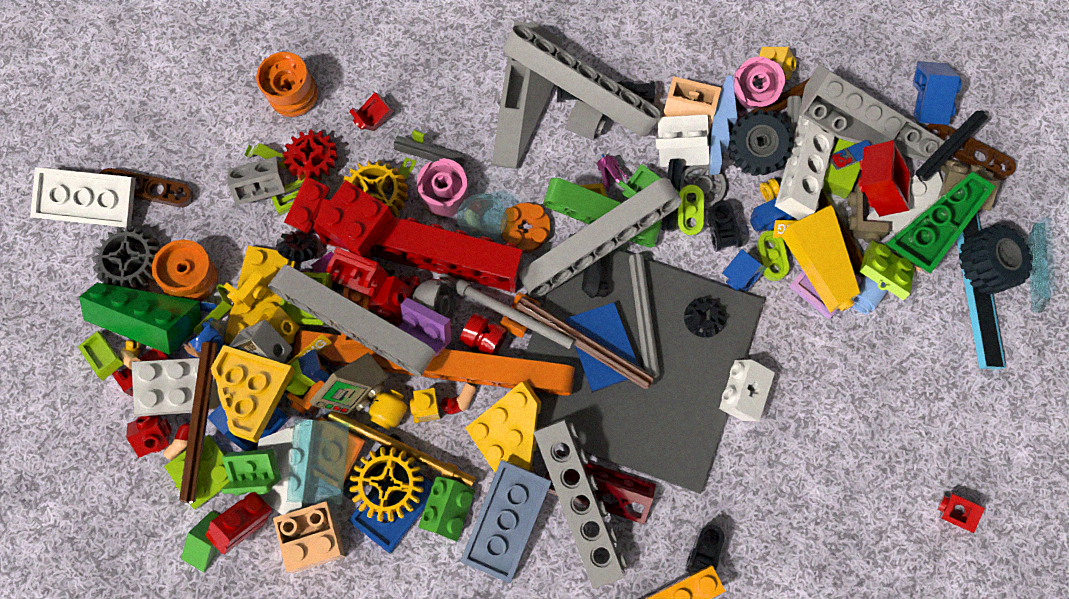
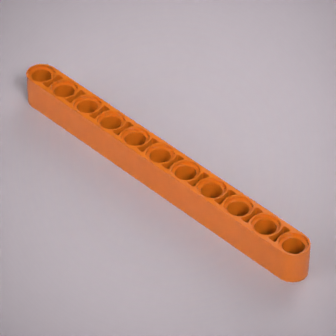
(460, 366)

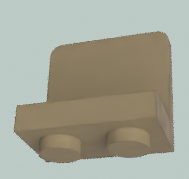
(955, 172)

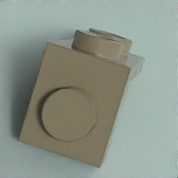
(863, 229)

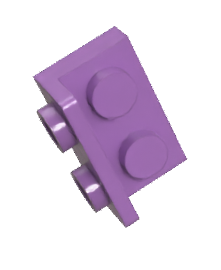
(425, 325)

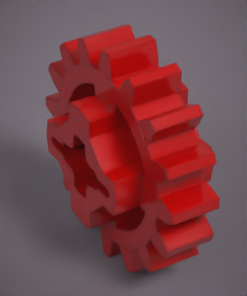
(314, 162)

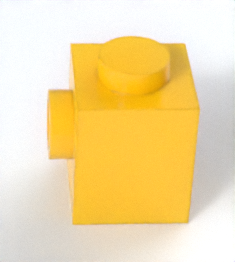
(280, 322)

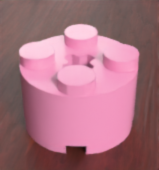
(758, 69)
(438, 175)

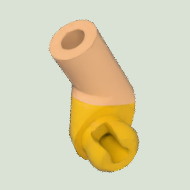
(130, 353)

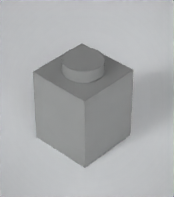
(585, 120)

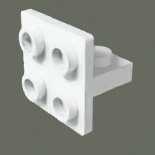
(683, 139)

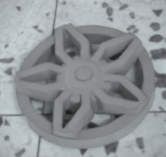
(704, 183)

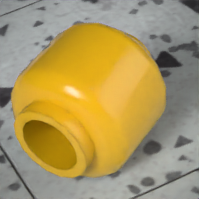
(388, 409)

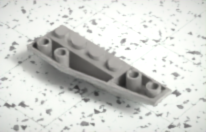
(521, 105)
(858, 116)

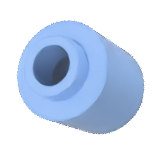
(869, 296)

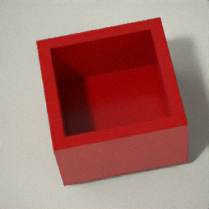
(885, 178)
(353, 219)

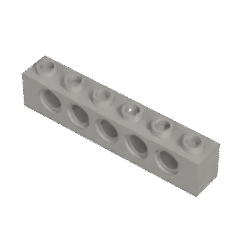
(599, 570)

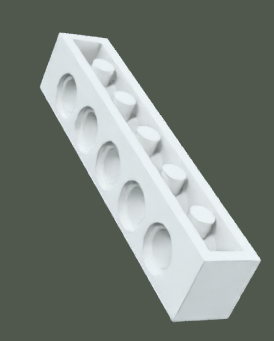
(805, 170)

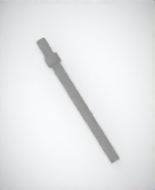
(465, 289)

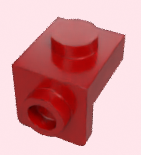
(371, 113)

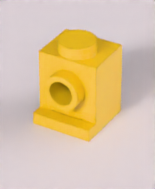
(425, 405)

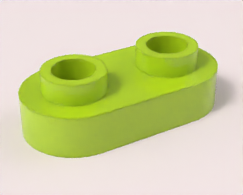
(691, 210)
(773, 257)

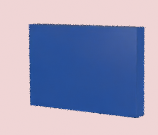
(605, 327)
(388, 533)

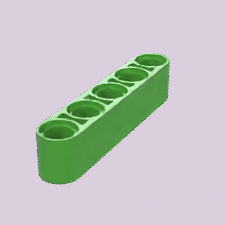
(589, 206)

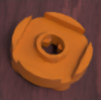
(534, 216)

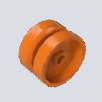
(185, 270)

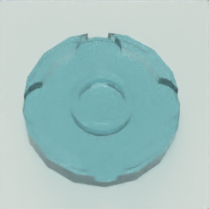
(482, 216)

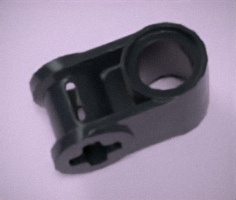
(723, 231)
(703, 552)

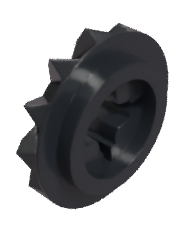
(288, 249)
(708, 328)

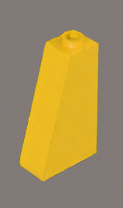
(824, 258)

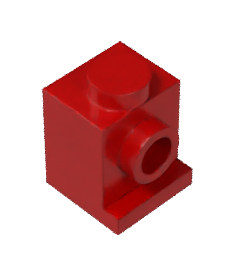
(968, 519)

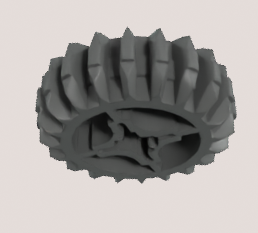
(118, 250)

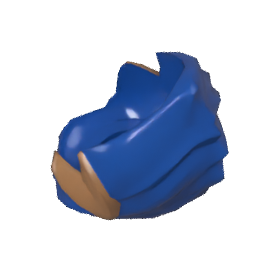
(211, 332)

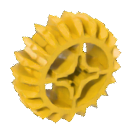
(386, 177)
(384, 497)

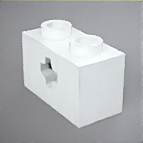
(747, 390)

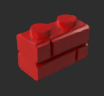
(306, 205)
(238, 522)

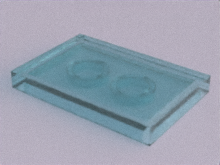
(1039, 274)
(317, 462)

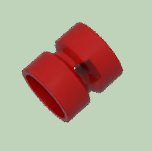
(482, 334)

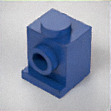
(764, 216)

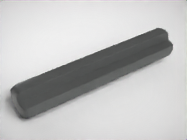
(426, 151)

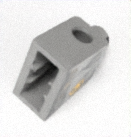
(262, 341)

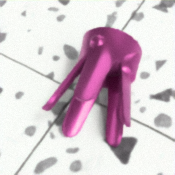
(607, 165)

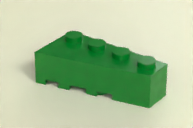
(937, 227)
(141, 315)

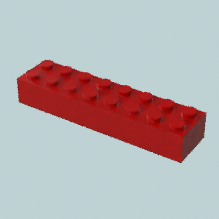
(446, 252)

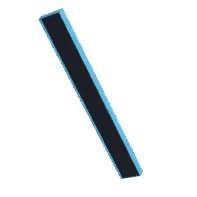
(982, 315)

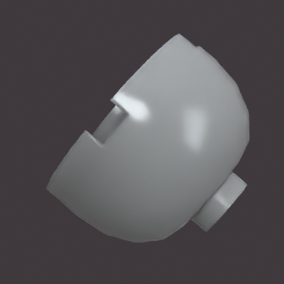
(436, 296)

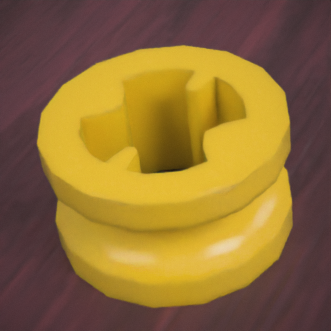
(770, 189)

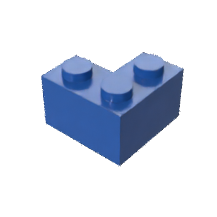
(936, 92)

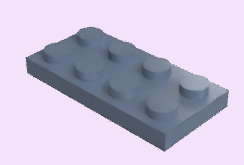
(506, 521)

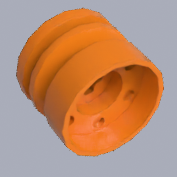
(287, 84)

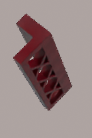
(623, 486)

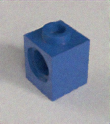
(743, 271)

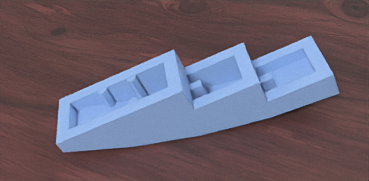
(723, 122)

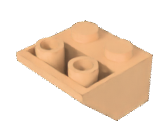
(691, 98)
(308, 537)

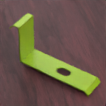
(417, 136)
(265, 152)
(219, 311)

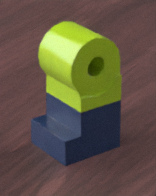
(308, 371)

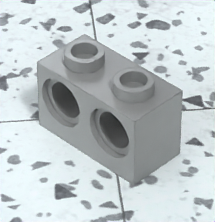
(256, 181)

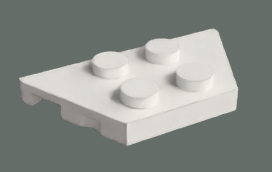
(921, 196)
(281, 444)

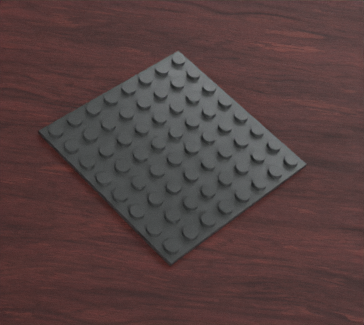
(678, 419)

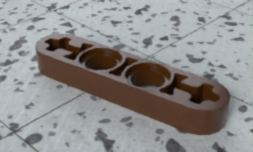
(971, 146)
(147, 183)

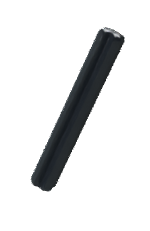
(951, 145)

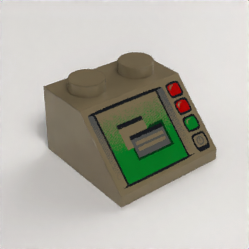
(351, 386)

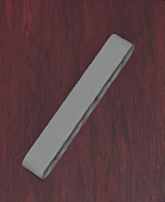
(581, 80)
(600, 237)
(352, 320)

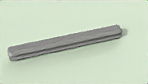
(643, 314)

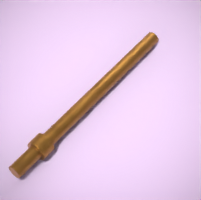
(448, 470)

